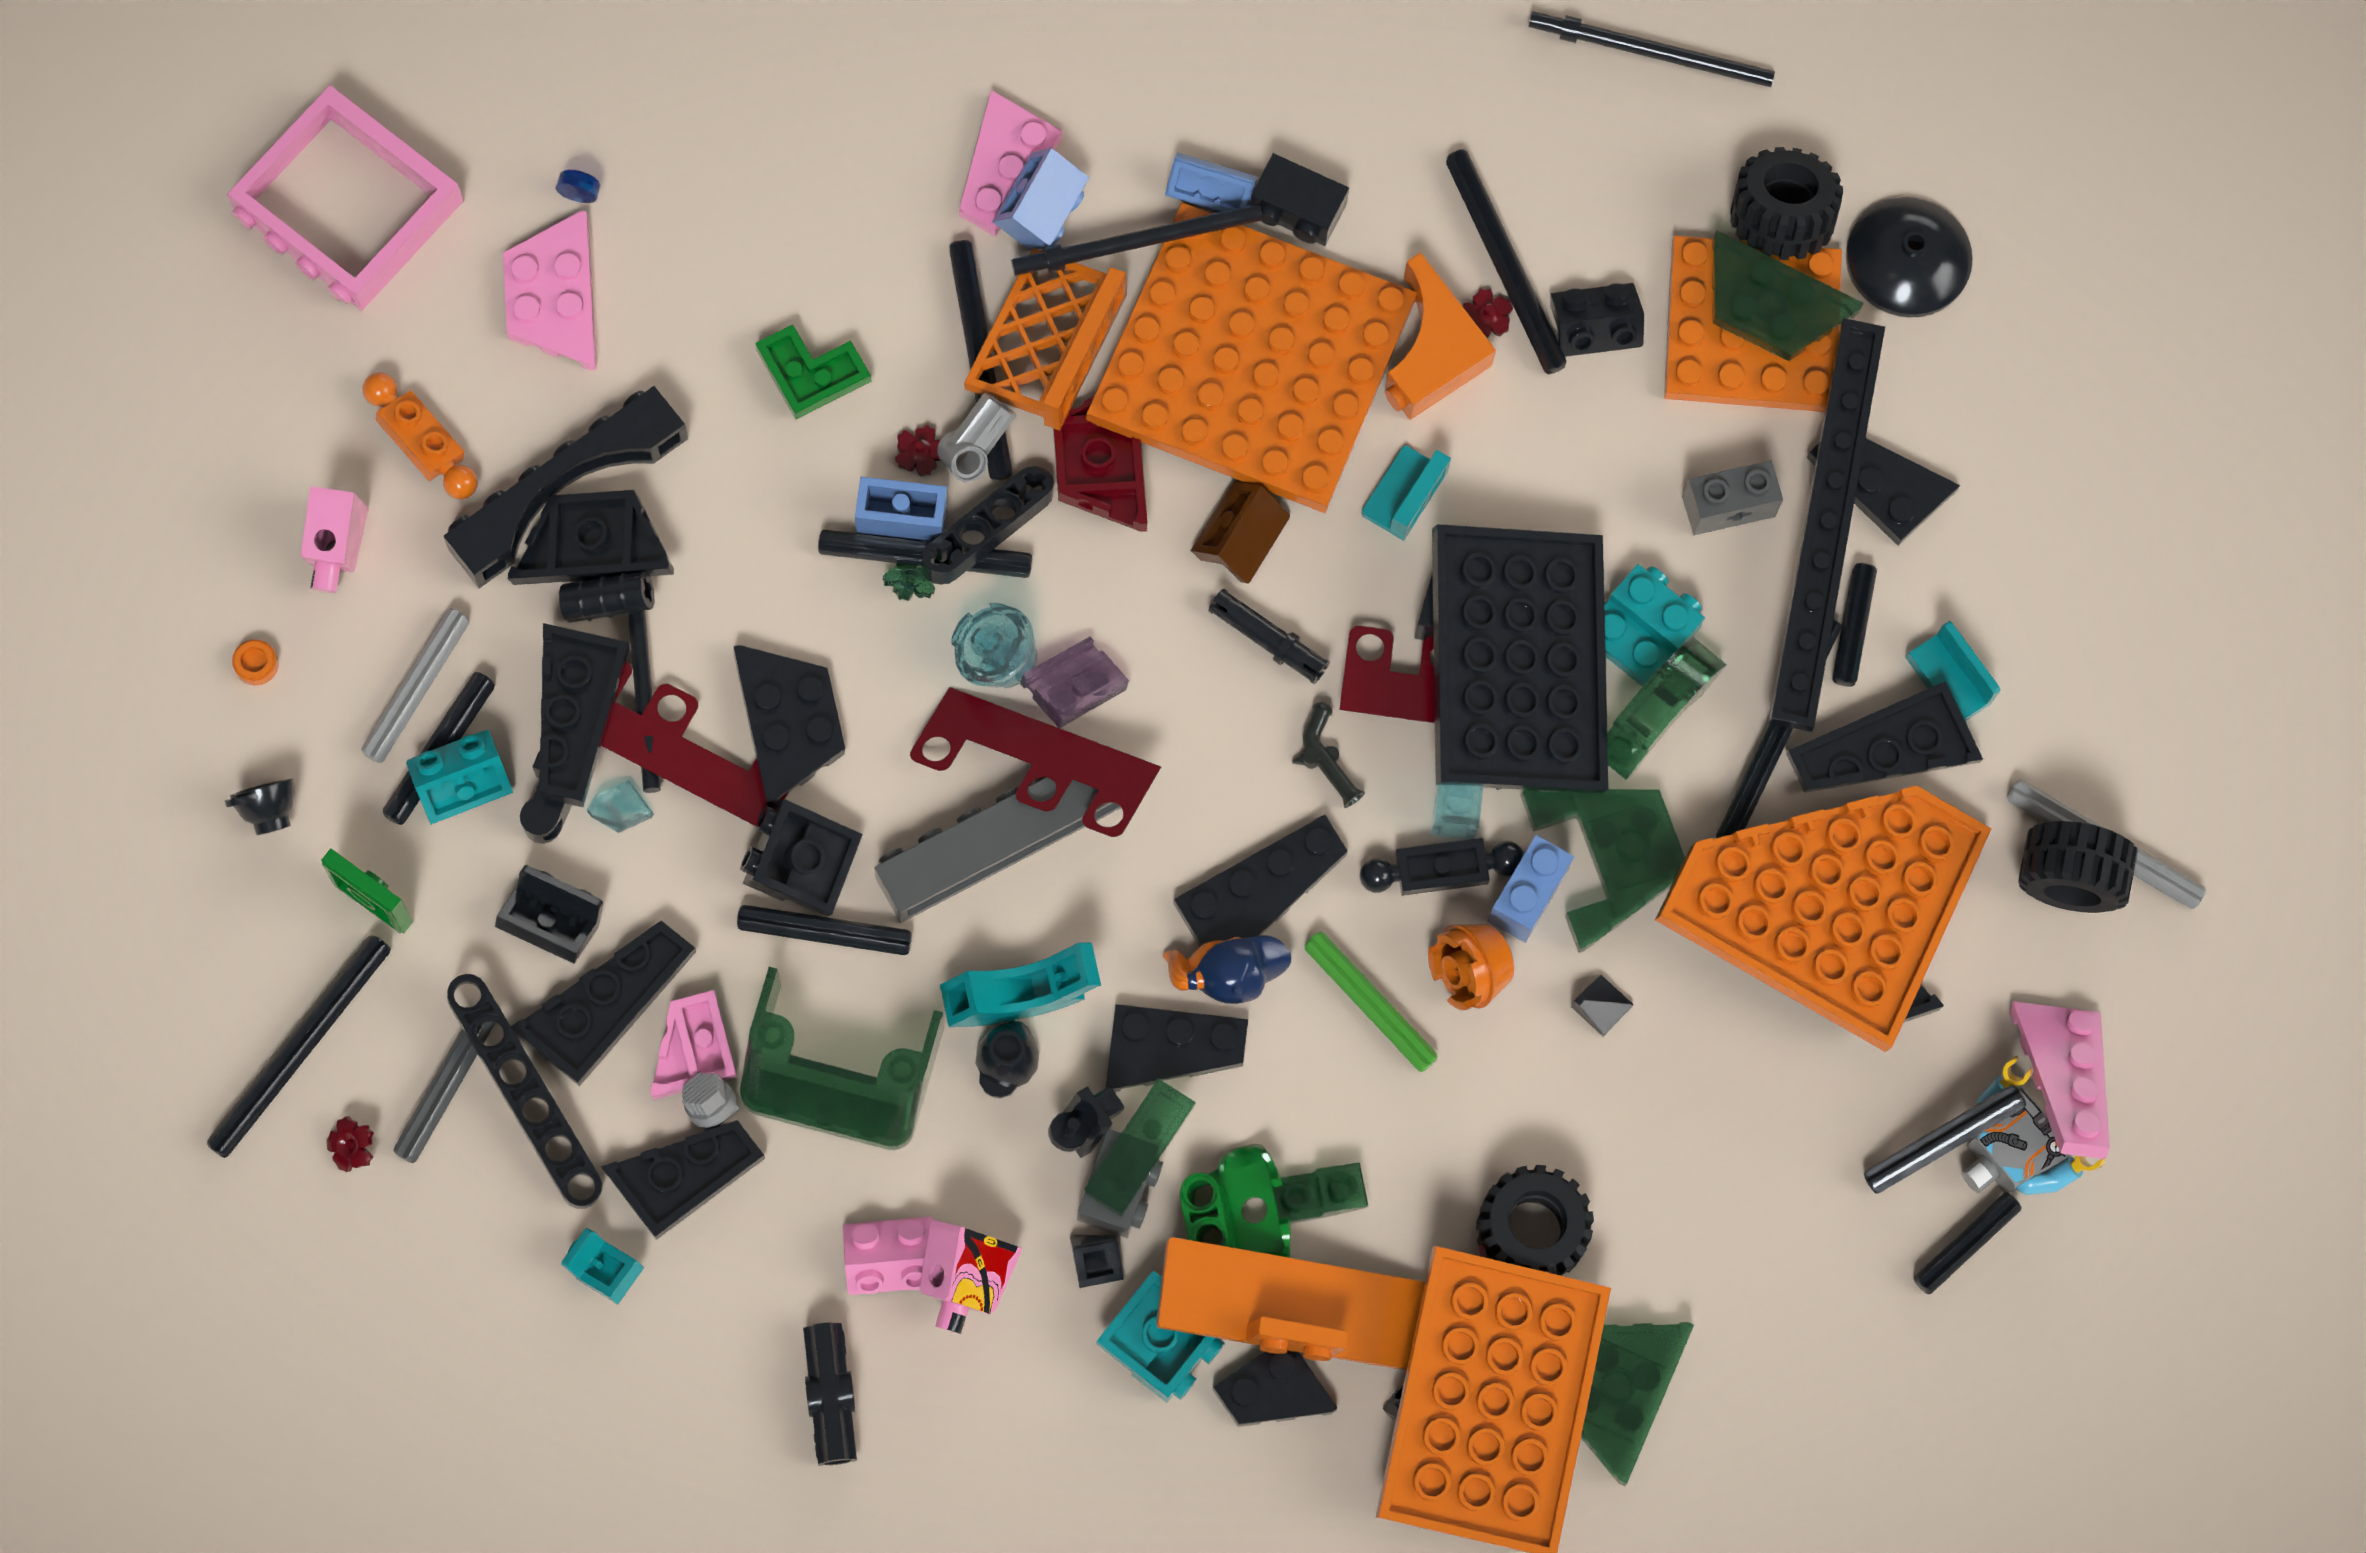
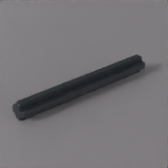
(911, 551)

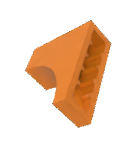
(1447, 349)

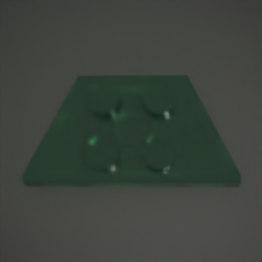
(1772, 301)
(1628, 1389)

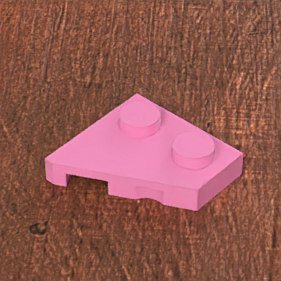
(692, 1045)

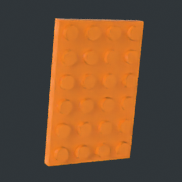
(1493, 1402)

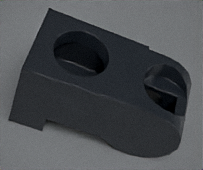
(542, 817)

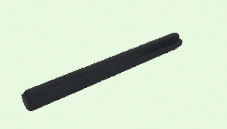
(1506, 262)
(975, 335)
(1760, 770)
(298, 1046)

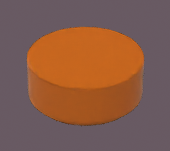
(255, 662)

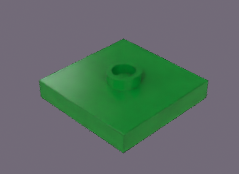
(367, 891)

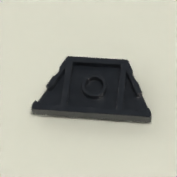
(591, 539)
(788, 718)

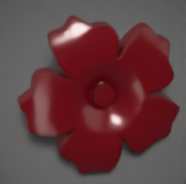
(1489, 314)
(918, 450)
(350, 1144)

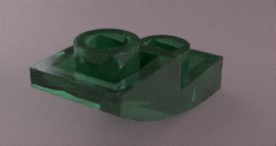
(1321, 1193)

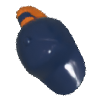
(1230, 969)

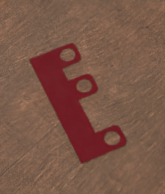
(1376, 690)
(1050, 750)
(680, 759)

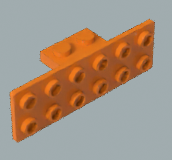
(1288, 1304)

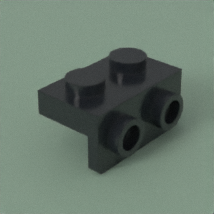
(1598, 319)
(550, 914)

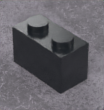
(1299, 200)

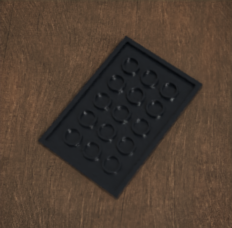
(1519, 659)

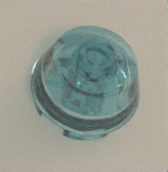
(994, 646)

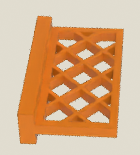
(1075, 358)

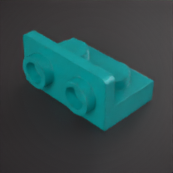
(459, 776)

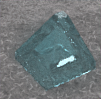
(620, 807)

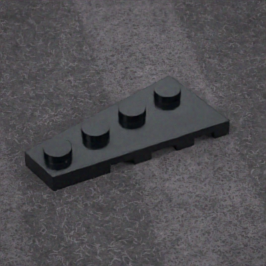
(576, 704)

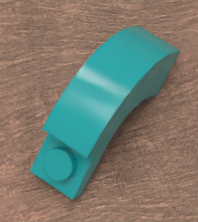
(1021, 991)

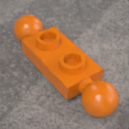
(420, 435)

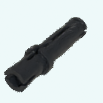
(1282, 645)

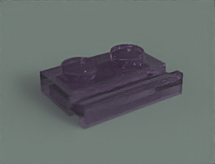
(1074, 682)

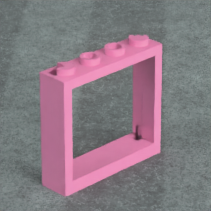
(361, 290)

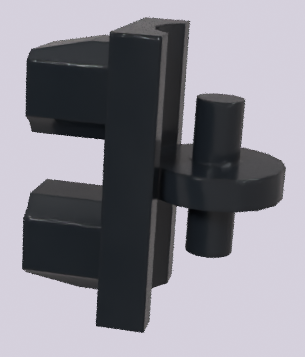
(1085, 1121)

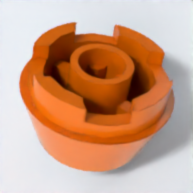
(1471, 963)

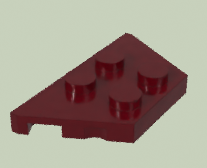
(1100, 470)

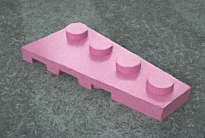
(2070, 1071)

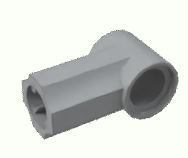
(977, 436)

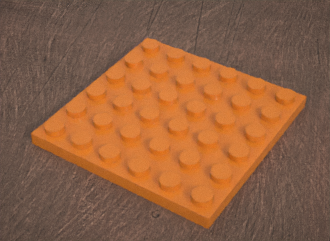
(1253, 359)

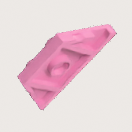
(552, 291)

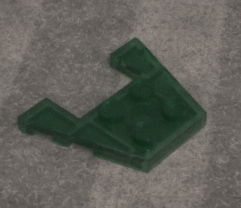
(1628, 843)

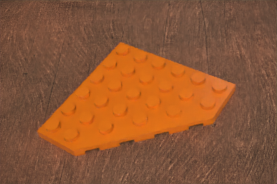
(1833, 903)

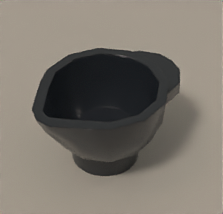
(265, 805)
(1006, 1059)

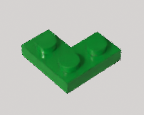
(808, 381)

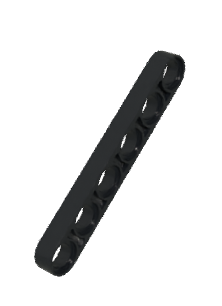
(518, 1094)

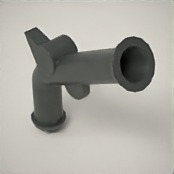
(1326, 757)

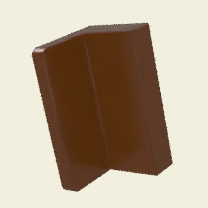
(1242, 530)

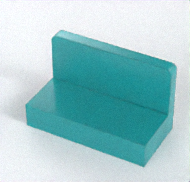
(1406, 490)
(1952, 660)

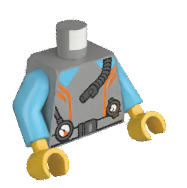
(2021, 1149)

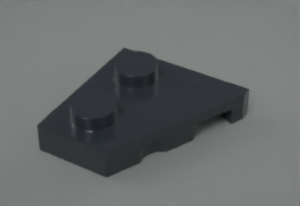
(1273, 1390)

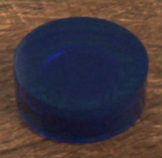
(578, 186)

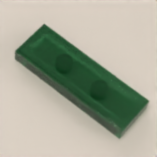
(1139, 1147)

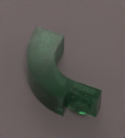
(1660, 704)

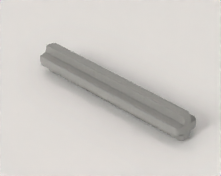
(415, 685)

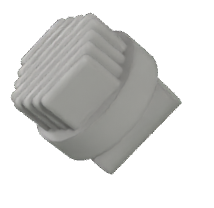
(708, 1100)

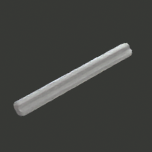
(2146, 867)

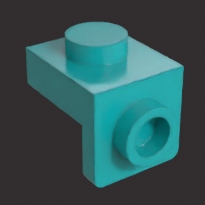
(601, 1266)

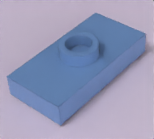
(1209, 184)

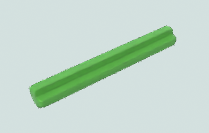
(1371, 1001)

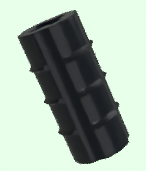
(606, 596)

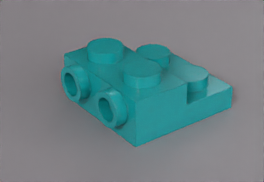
(1647, 623)
(1155, 1355)

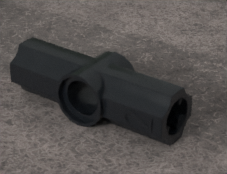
(830, 1394)

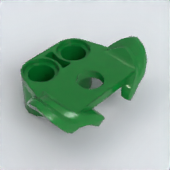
(1240, 1176)

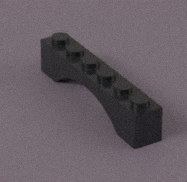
(634, 435)

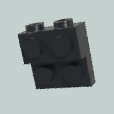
(800, 857)

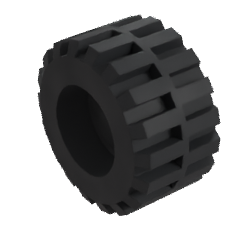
(1786, 203)
(2077, 866)
(1550, 1191)

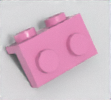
(885, 1254)

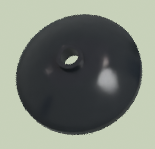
(1902, 278)

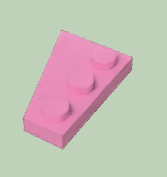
(1001, 151)

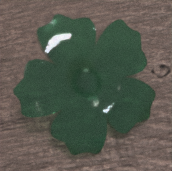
(908, 580)

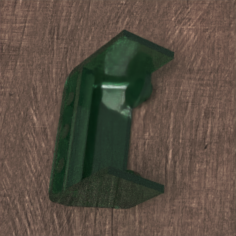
(831, 1098)

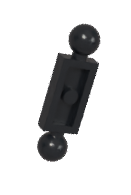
(1441, 866)

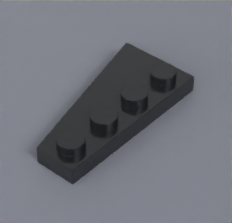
(1897, 741)
(1261, 887)
(597, 1011)

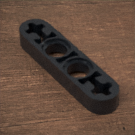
(992, 528)

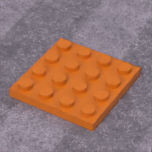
(1723, 368)

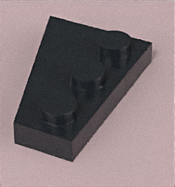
(1896, 490)
(1171, 1045)
(682, 1177)

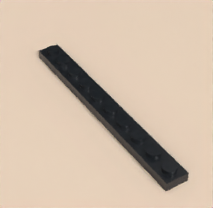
(1827, 525)

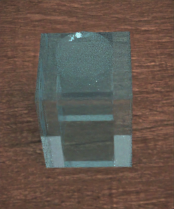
(1457, 811)

